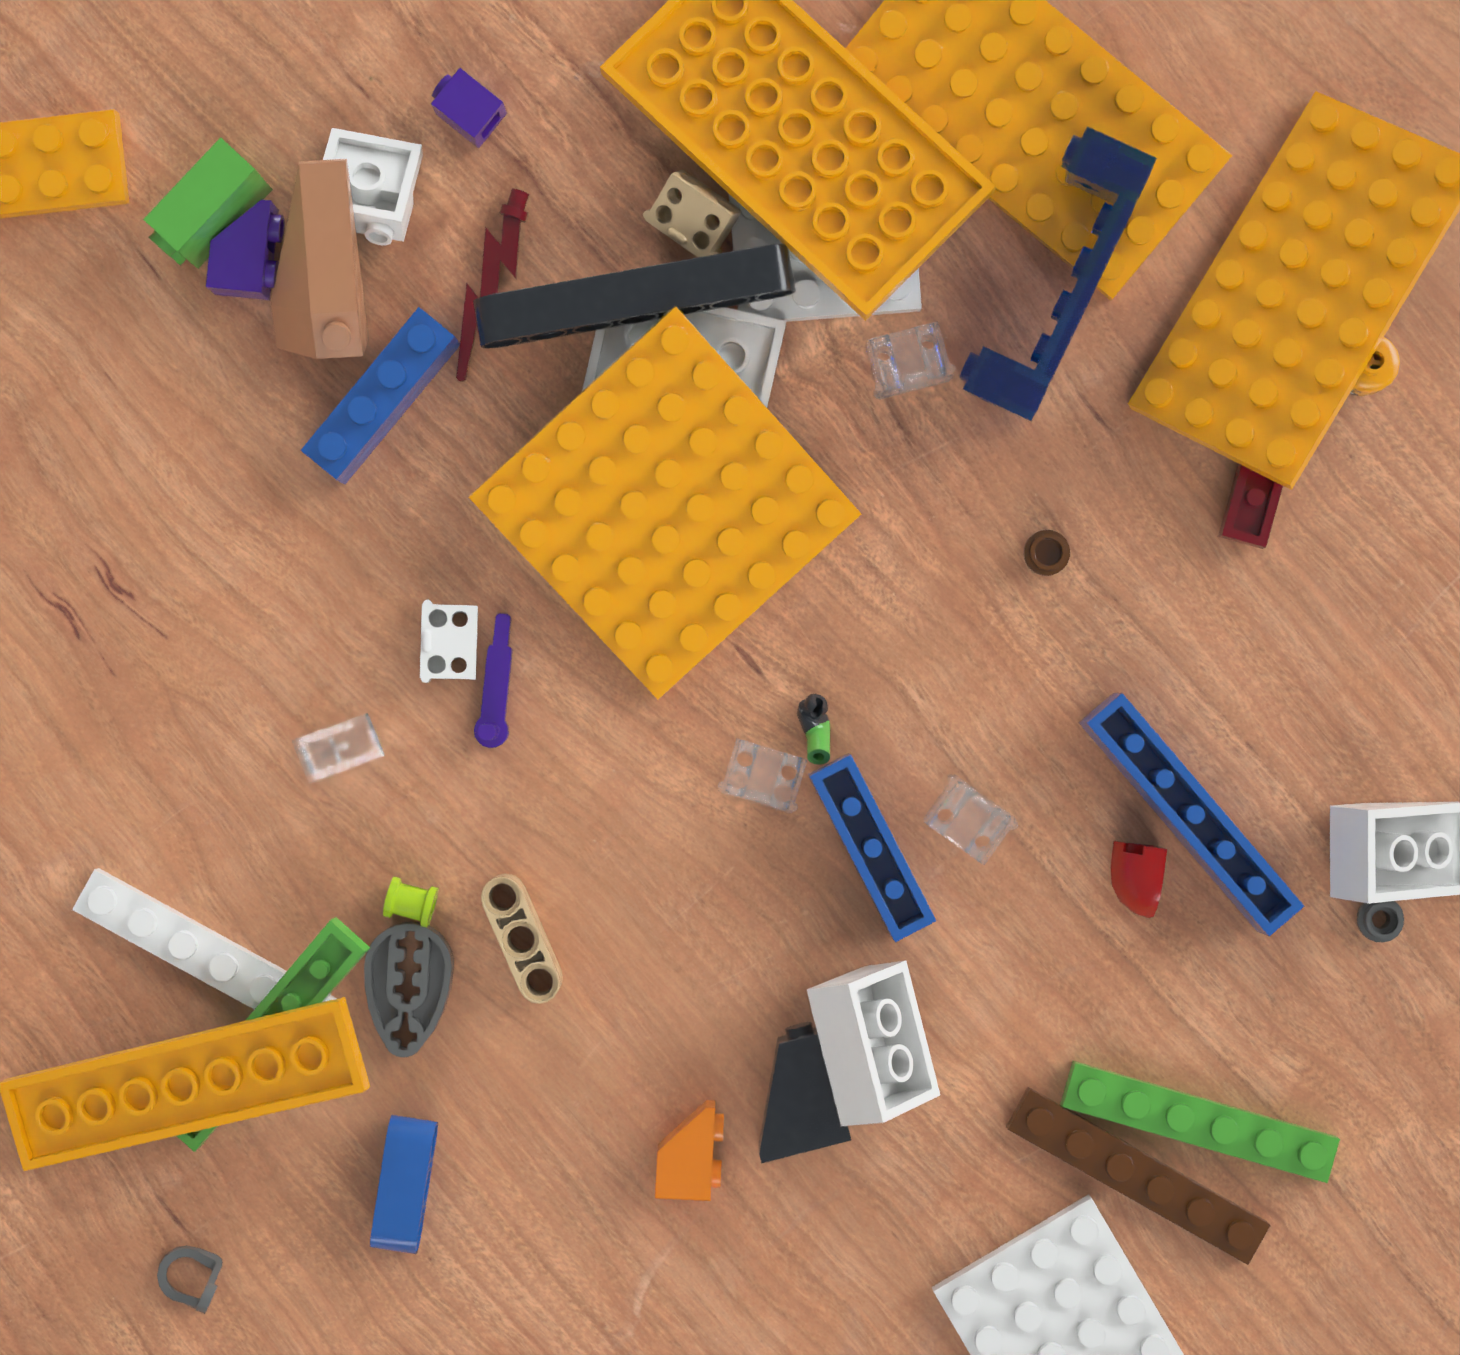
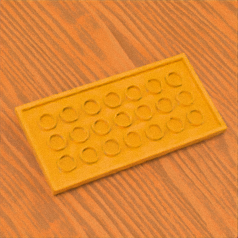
(1011, 92)
(801, 139)
(1303, 289)

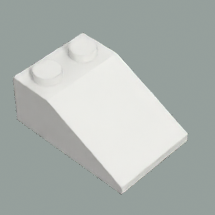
(1394, 851)

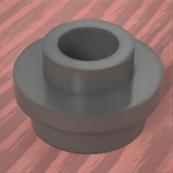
(1391, 927)

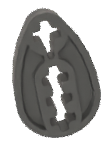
(383, 975)

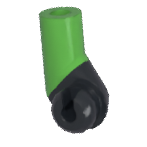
(816, 727)

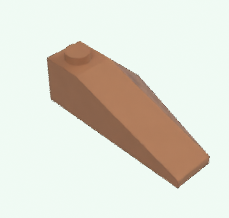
(318, 276)

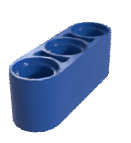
(403, 1184)

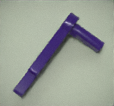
(492, 728)

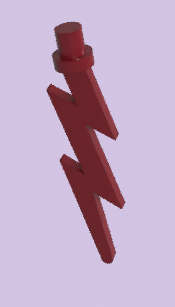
(493, 255)

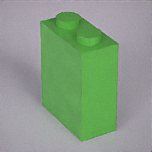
(205, 204)

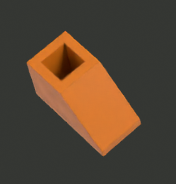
(686, 1157)

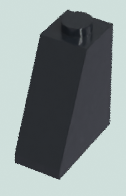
(800, 1099)

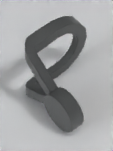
(204, 1257)

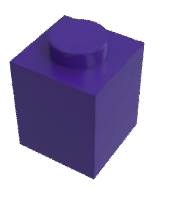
(467, 107)

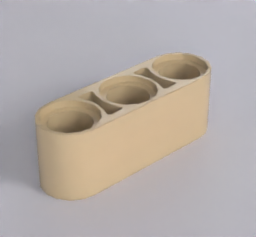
(522, 961)

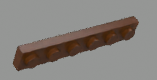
(1138, 1175)

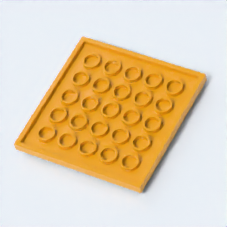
(665, 503)

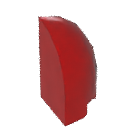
(1138, 876)

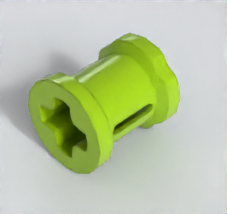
(410, 901)

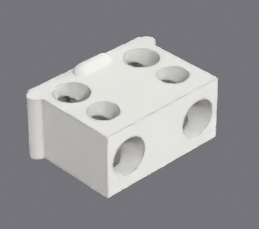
(445, 642)

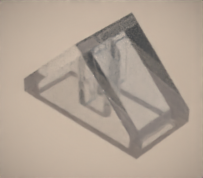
(338, 748)

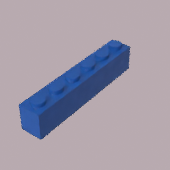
(1191, 814)

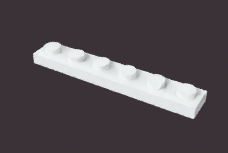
(177, 939)

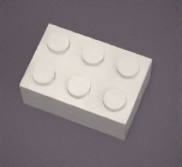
(873, 1043)

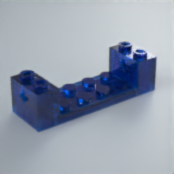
(1117, 176)

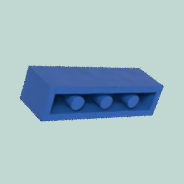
(381, 396)
(872, 847)

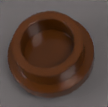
(1046, 552)

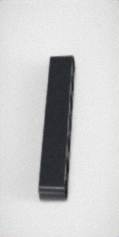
(633, 296)

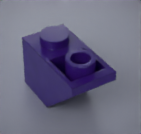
(244, 252)

